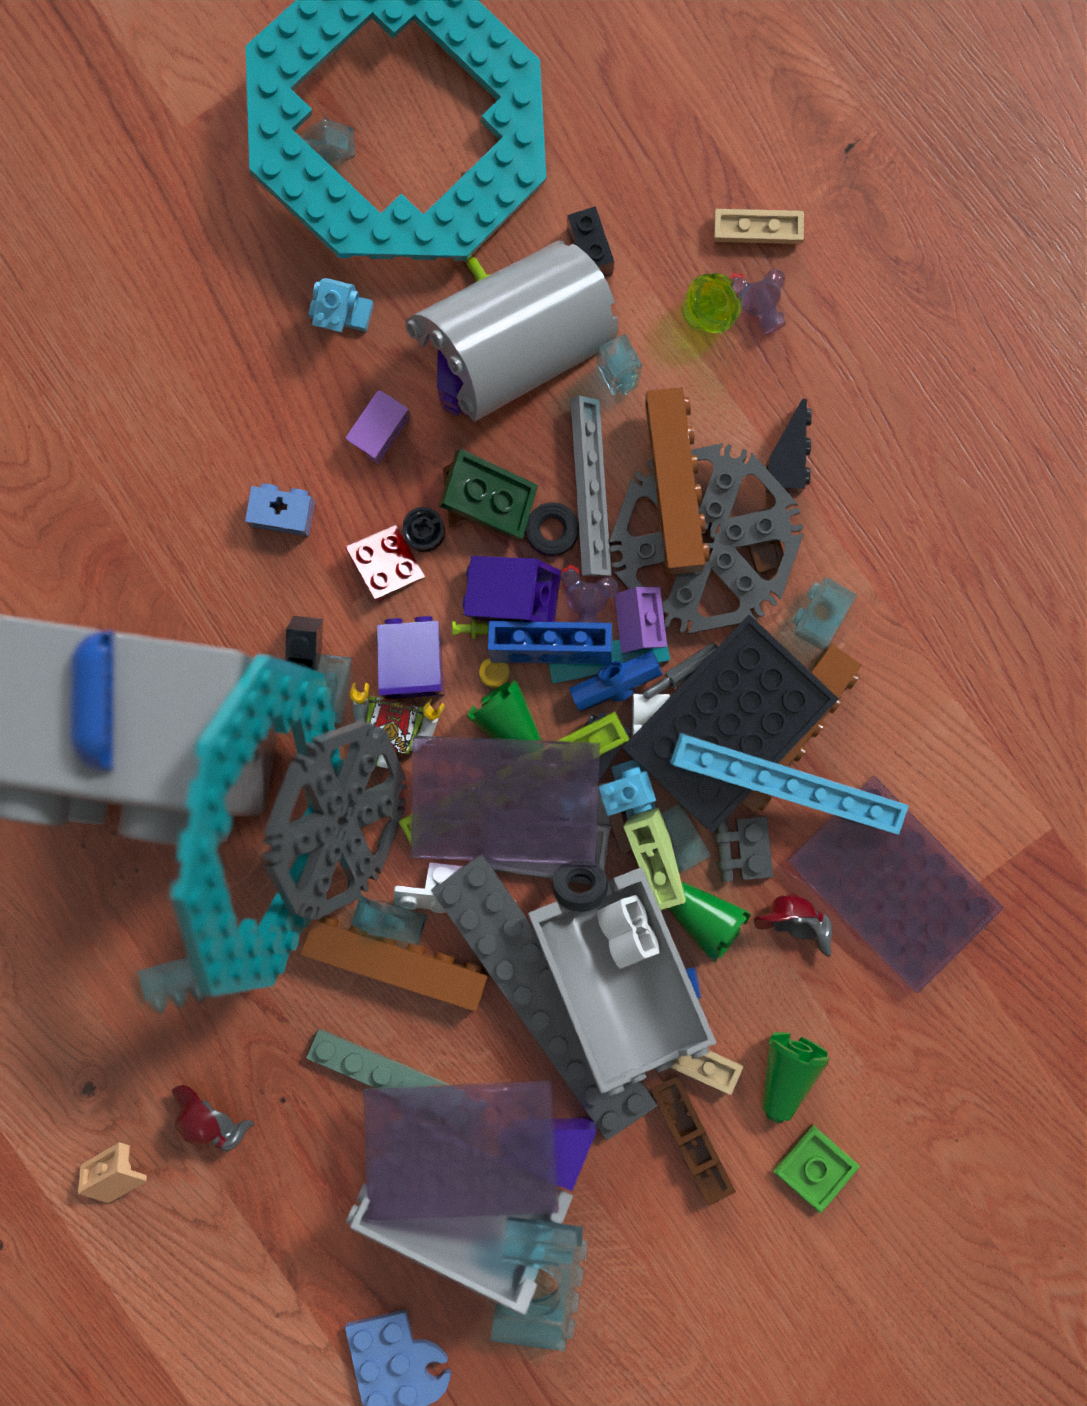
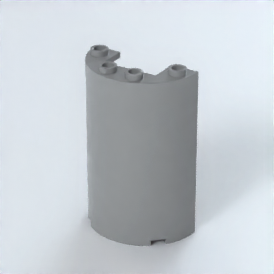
(520, 326)
(625, 1015)
(459, 1249)

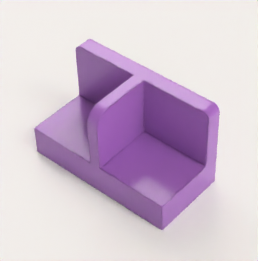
(379, 426)
(640, 619)

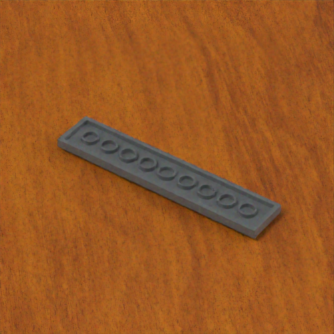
(516, 962)

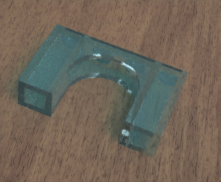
(557, 1251)

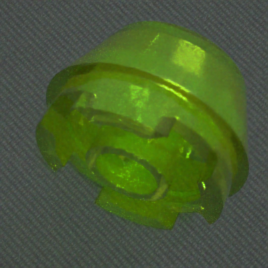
(711, 303)

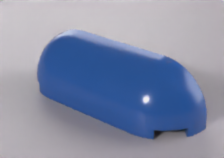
(93, 700)

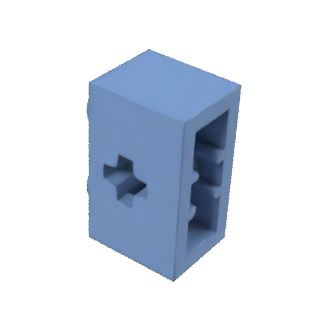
(294, 520)

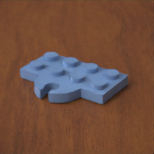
(393, 1364)

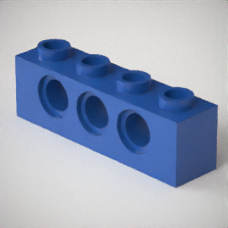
(550, 642)

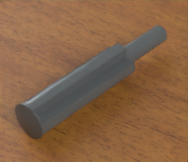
(681, 672)

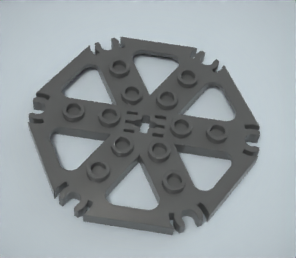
(724, 559)
(321, 832)

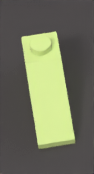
(656, 856)

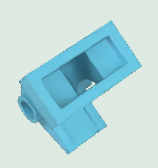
(339, 305)
(629, 791)

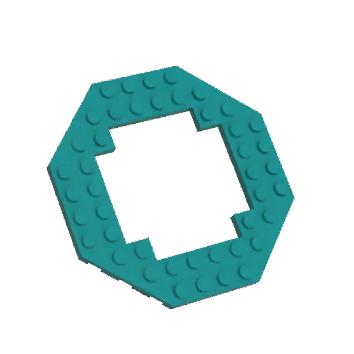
(329, 205)
(220, 953)

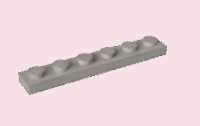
(590, 487)

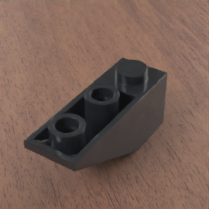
(788, 457)
(304, 642)

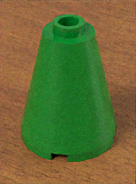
(505, 714)
(710, 920)
(790, 1074)

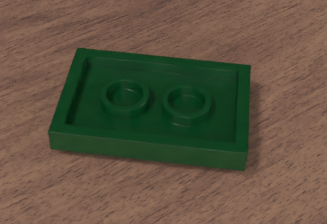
(488, 495)

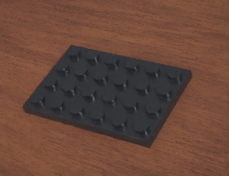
(742, 698)

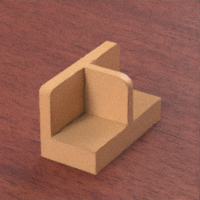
(109, 1175)

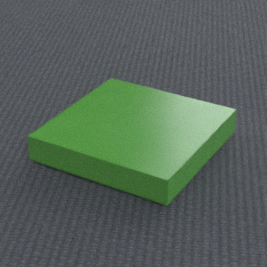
(816, 1168)

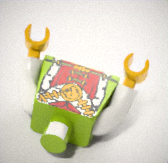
(397, 718)

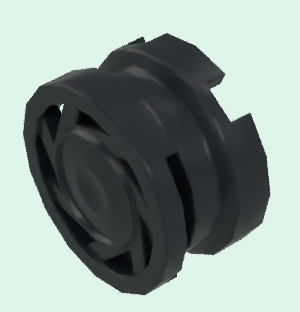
(423, 529)

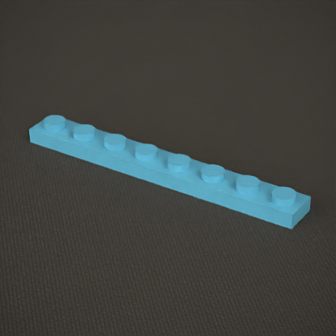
(788, 784)

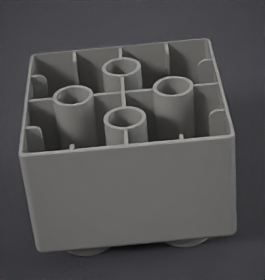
(161, 709)

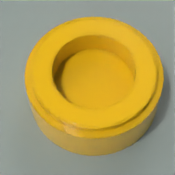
(493, 674)

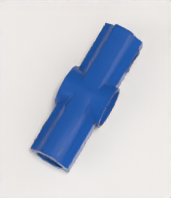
(616, 681)

